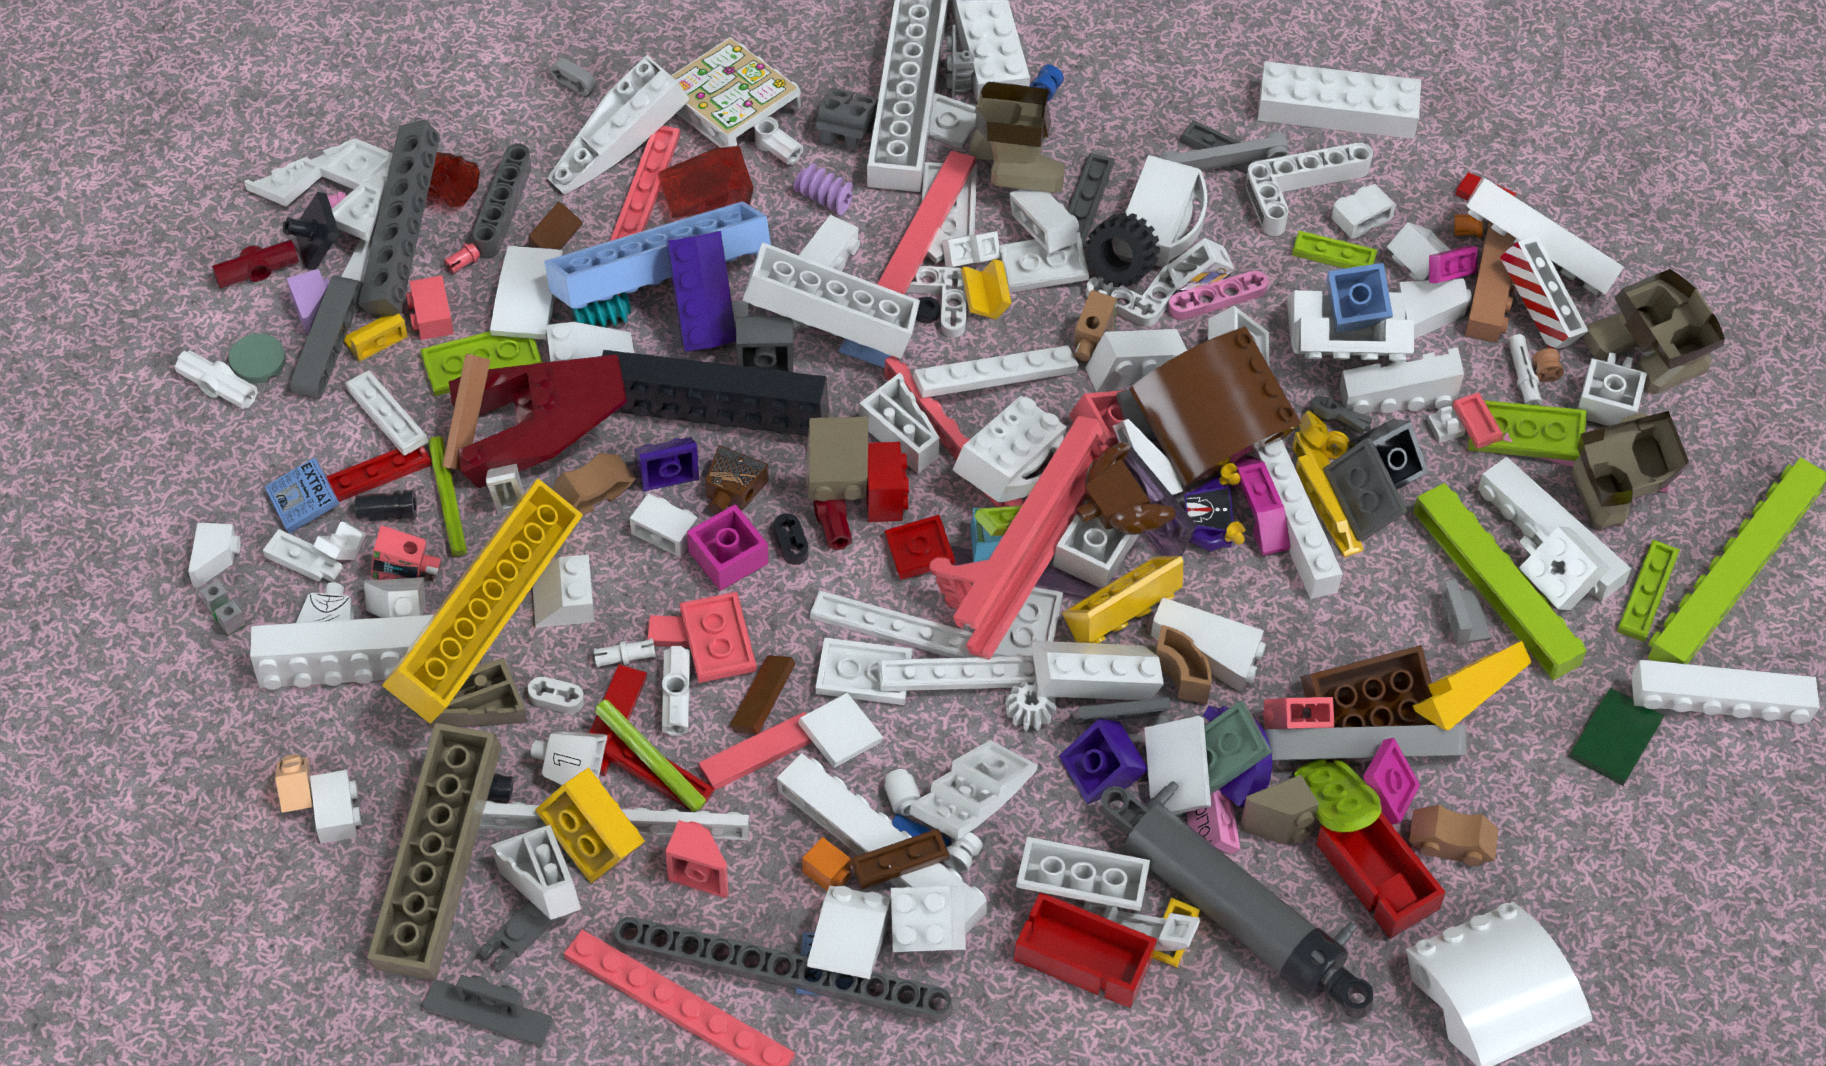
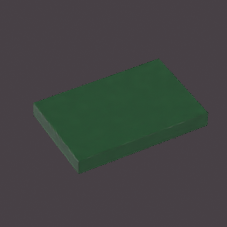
(1616, 737)

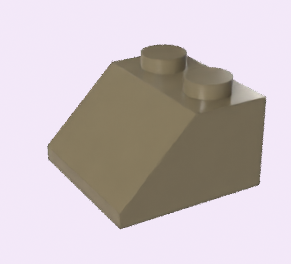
(1281, 812)

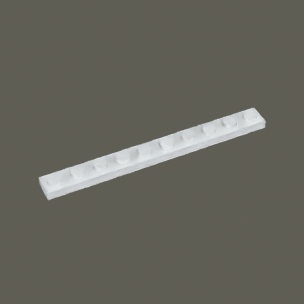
(648, 822)

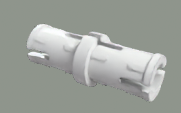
(624, 652)

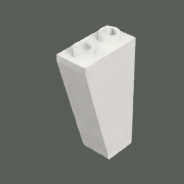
(1226, 643)

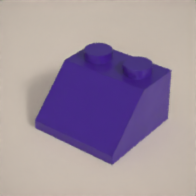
(667, 463)
(1102, 760)

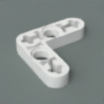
(943, 285)
(1144, 303)

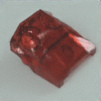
(452, 180)

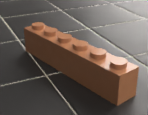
(1491, 289)

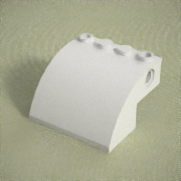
(1314, 333)
(1499, 984)

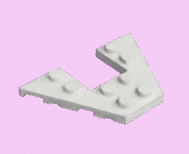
(350, 164)

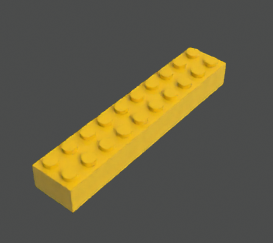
(482, 601)

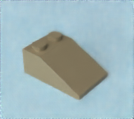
(837, 458)

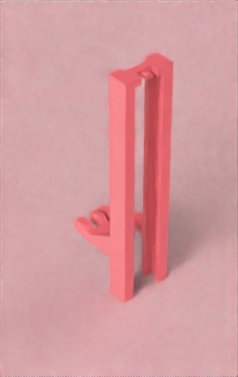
(1027, 546)

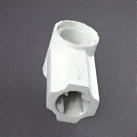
(771, 138)

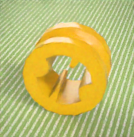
(1341, 442)

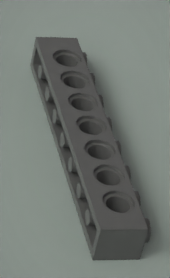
(399, 219)

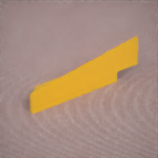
(1318, 489)
(1471, 685)

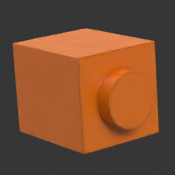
(826, 865)

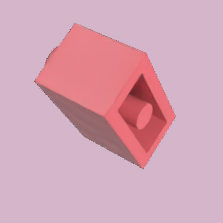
(431, 308)

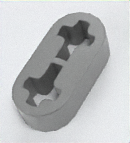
(573, 76)

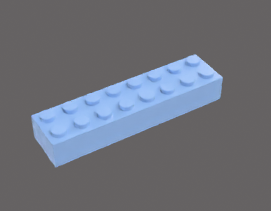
(643, 256)

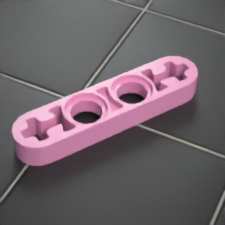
(1216, 292)

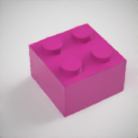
(727, 547)

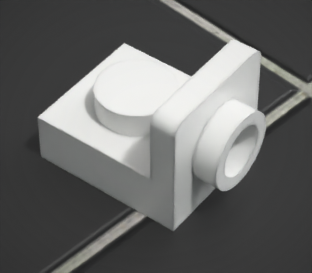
(342, 544)

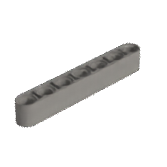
(1365, 741)

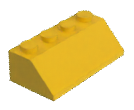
(1124, 599)

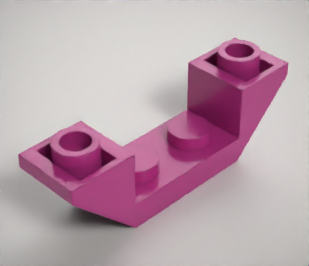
(1265, 503)

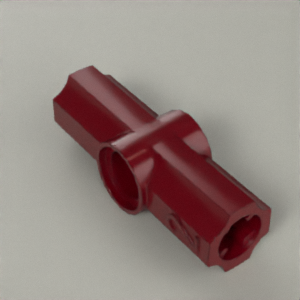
(255, 263)
(833, 516)

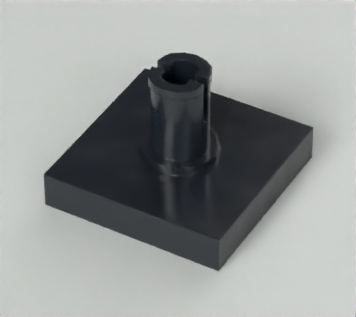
(314, 230)

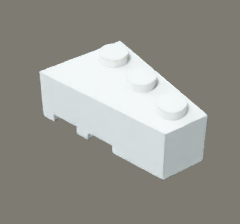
(1131, 355)
(896, 418)

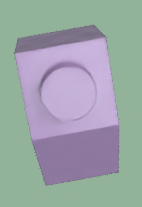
(307, 294)

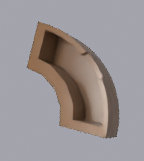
(598, 480)
(1184, 664)
(1454, 835)

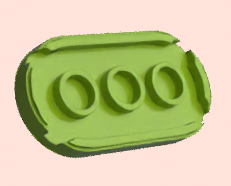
(1342, 795)

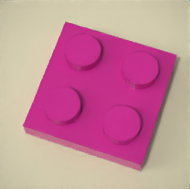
(1392, 780)

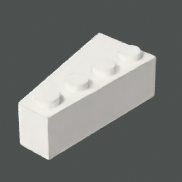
(1403, 384)

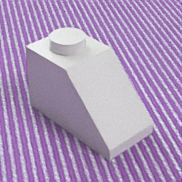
(212, 551)

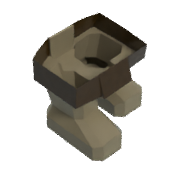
(1011, 132)
(1661, 317)
(1625, 463)

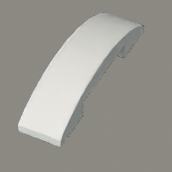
(1171, 933)

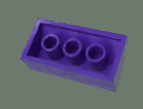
(701, 290)

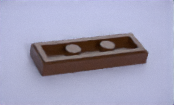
(762, 694)
(900, 858)

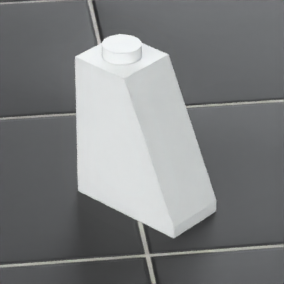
(1434, 303)
(395, 597)

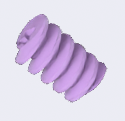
(824, 189)

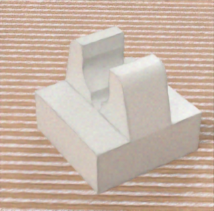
(1446, 424)

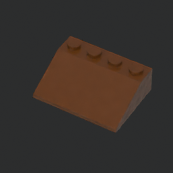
(1375, 690)

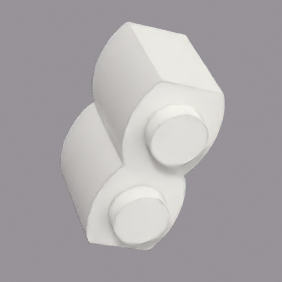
(1363, 211)

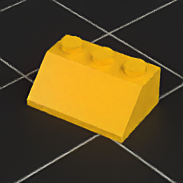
(589, 825)

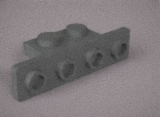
(488, 1008)

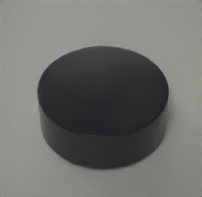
(928, 310)

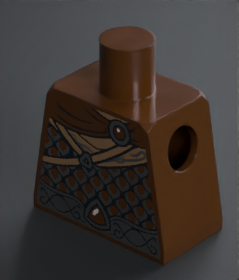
(734, 480)

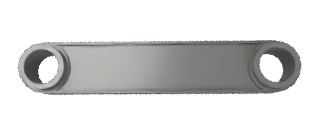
(1270, 147)

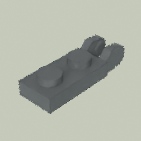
(516, 935)

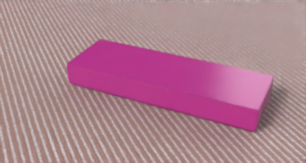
(1452, 264)

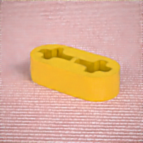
(1314, 429)

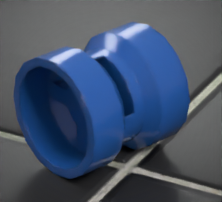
(1048, 78)

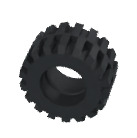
(1105, 260)

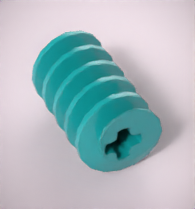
(603, 311)

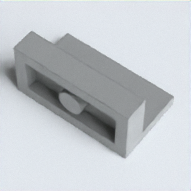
(1464, 614)

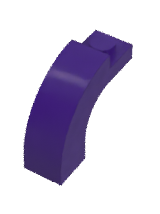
(1253, 779)

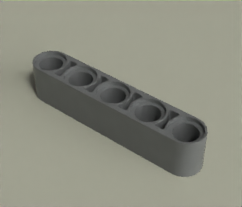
(502, 200)
(326, 337)

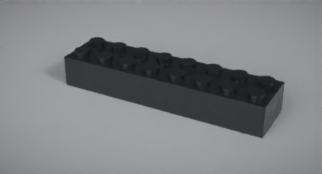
(721, 393)

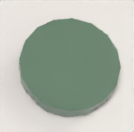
(257, 358)

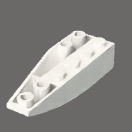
(620, 124)

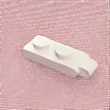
(301, 557)

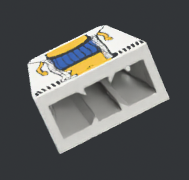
(1200, 265)

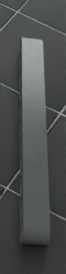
(771, 959)

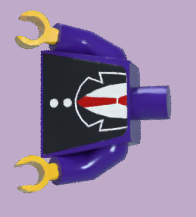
(1212, 512)

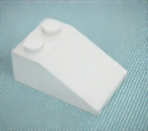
(582, 340)
(849, 931)

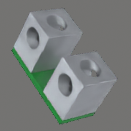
(223, 610)

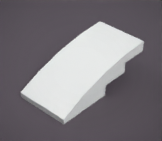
(523, 294)
(973, 789)

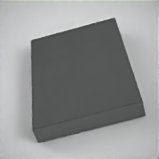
(1364, 490)
(1121, 711)

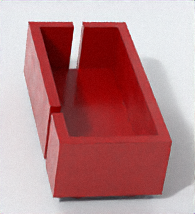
(1372, 857)
(1085, 949)

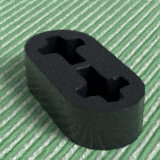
(797, 536)

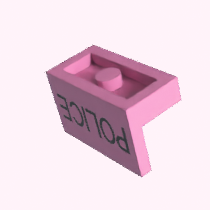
(1217, 823)

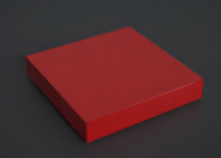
(917, 545)

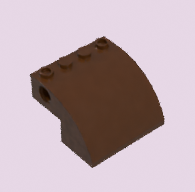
(1214, 405)

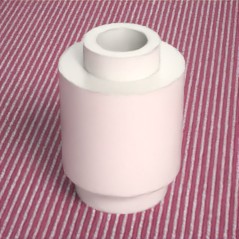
(901, 791)

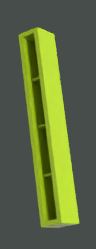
(1500, 581)

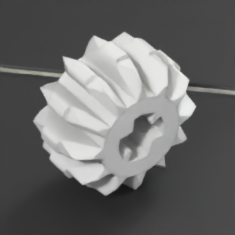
(1028, 707)

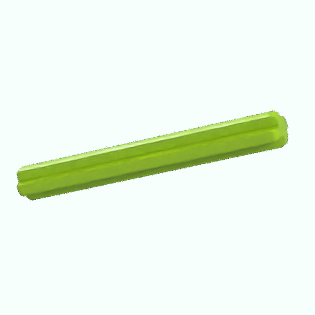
(447, 498)
(650, 756)

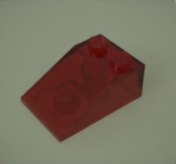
(706, 182)

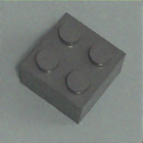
(765, 342)

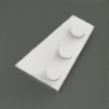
(538, 871)

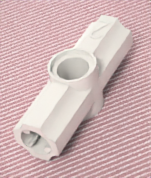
(216, 379)
(676, 704)

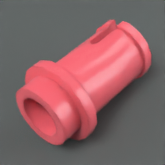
(463, 257)

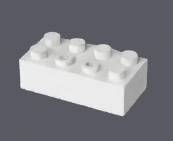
(1166, 201)
(1010, 450)

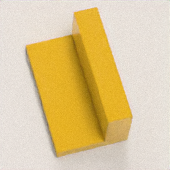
(987, 290)
(376, 336)

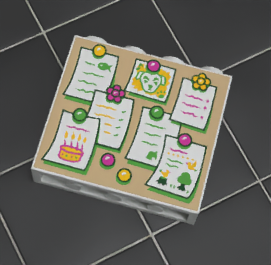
(732, 92)

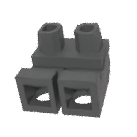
(845, 117)

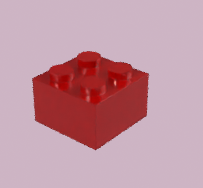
(886, 482)

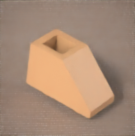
(294, 783)

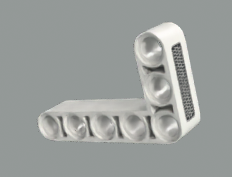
(1273, 176)

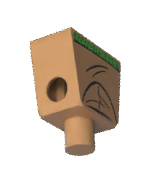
(1096, 319)

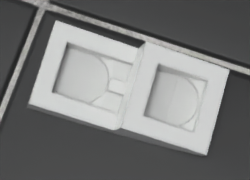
(971, 249)

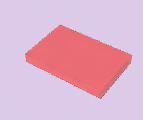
(717, 637)

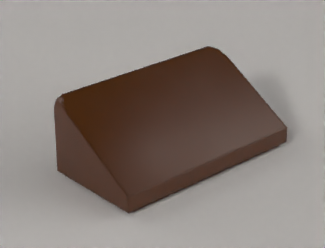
(555, 228)

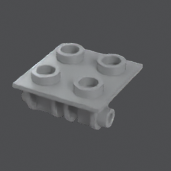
(960, 66)

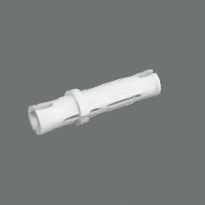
(1527, 380)

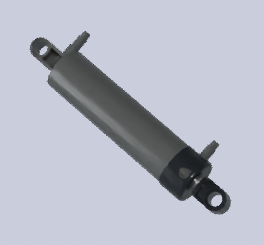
(1237, 901)

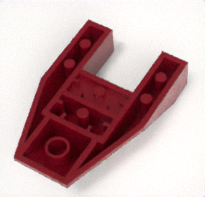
(552, 408)

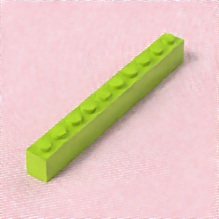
(1739, 565)

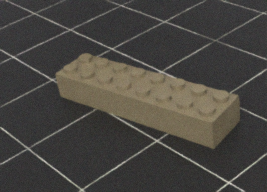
(435, 852)

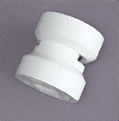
(962, 852)

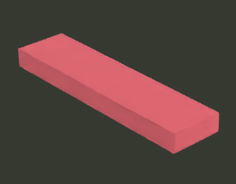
(754, 752)

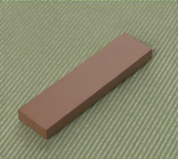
(466, 408)

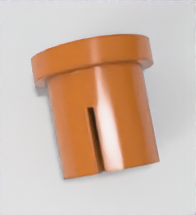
(1467, 225)

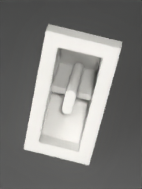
(504, 486)

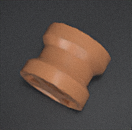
(1548, 365)

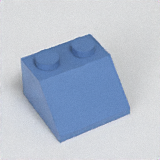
(1358, 297)

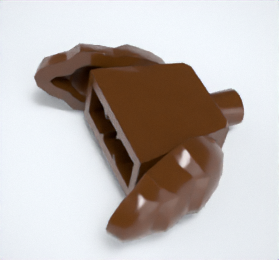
(1117, 497)

